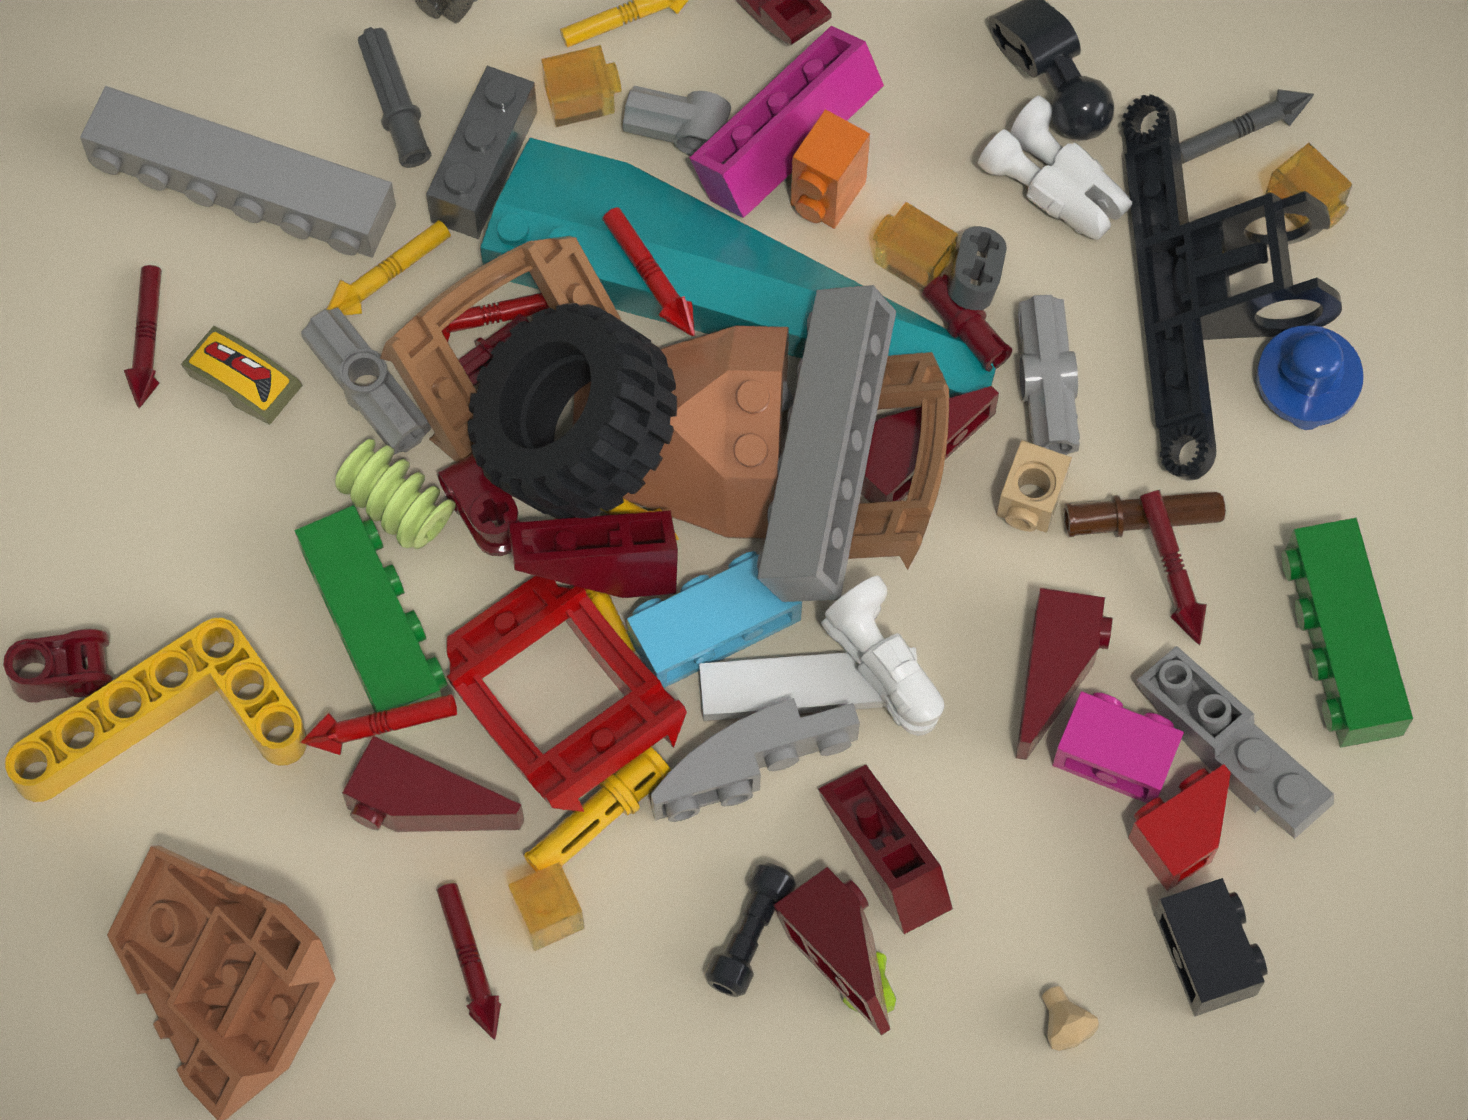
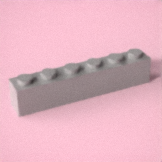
(238, 172)
(827, 445)

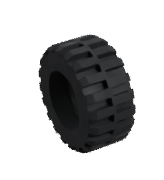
(615, 434)

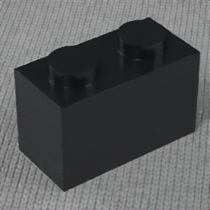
(1210, 946)

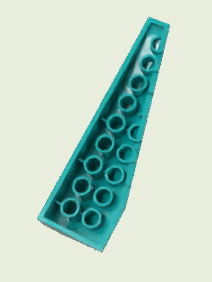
(708, 256)

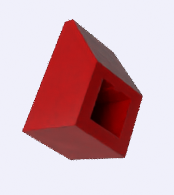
(1186, 830)

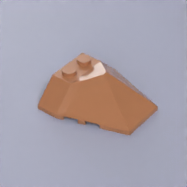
(725, 433)
(224, 974)

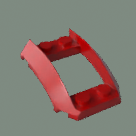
(599, 746)

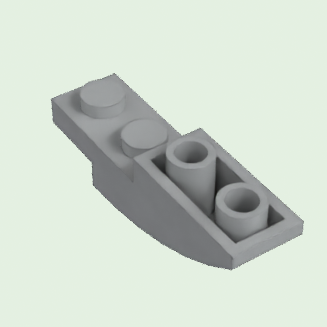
(1225, 733)
(729, 761)

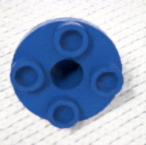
(1309, 376)

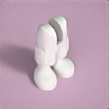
(1070, 183)
(884, 662)

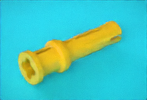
(616, 796)

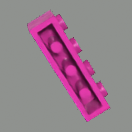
(758, 143)

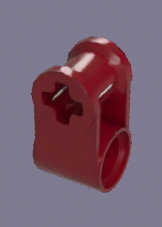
(480, 505)
(64, 664)

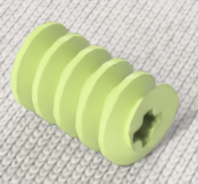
(392, 497)

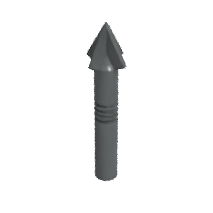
(1286, 107)

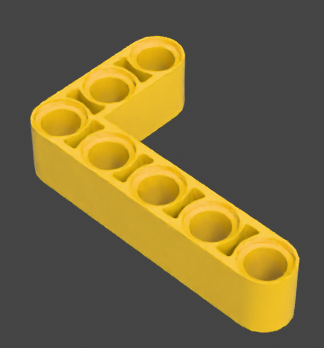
(159, 707)

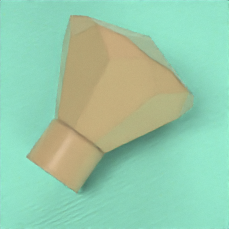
(1068, 1023)

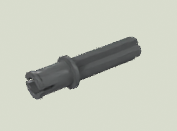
(399, 113)

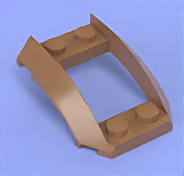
(430, 364)
(899, 526)

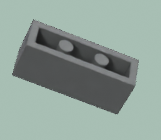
(482, 152)

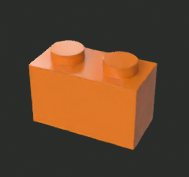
(829, 169)

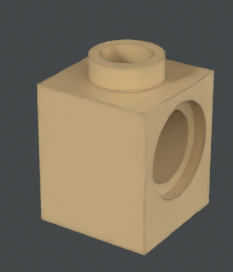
(1035, 467)

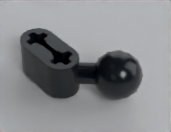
(1045, 42)

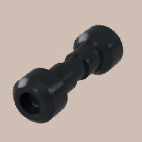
(731, 970)

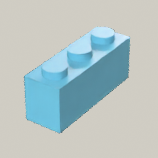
(708, 621)

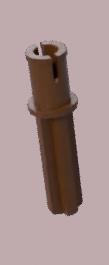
(1129, 514)

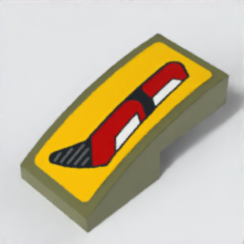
(242, 374)

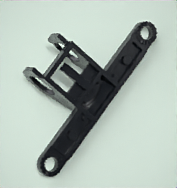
(1187, 281)

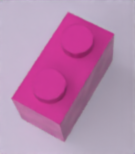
(1118, 746)

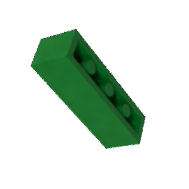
(367, 611)
(1347, 633)

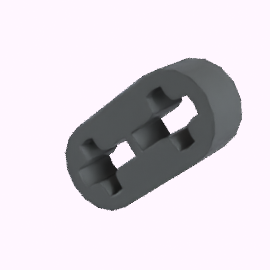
(969, 265)

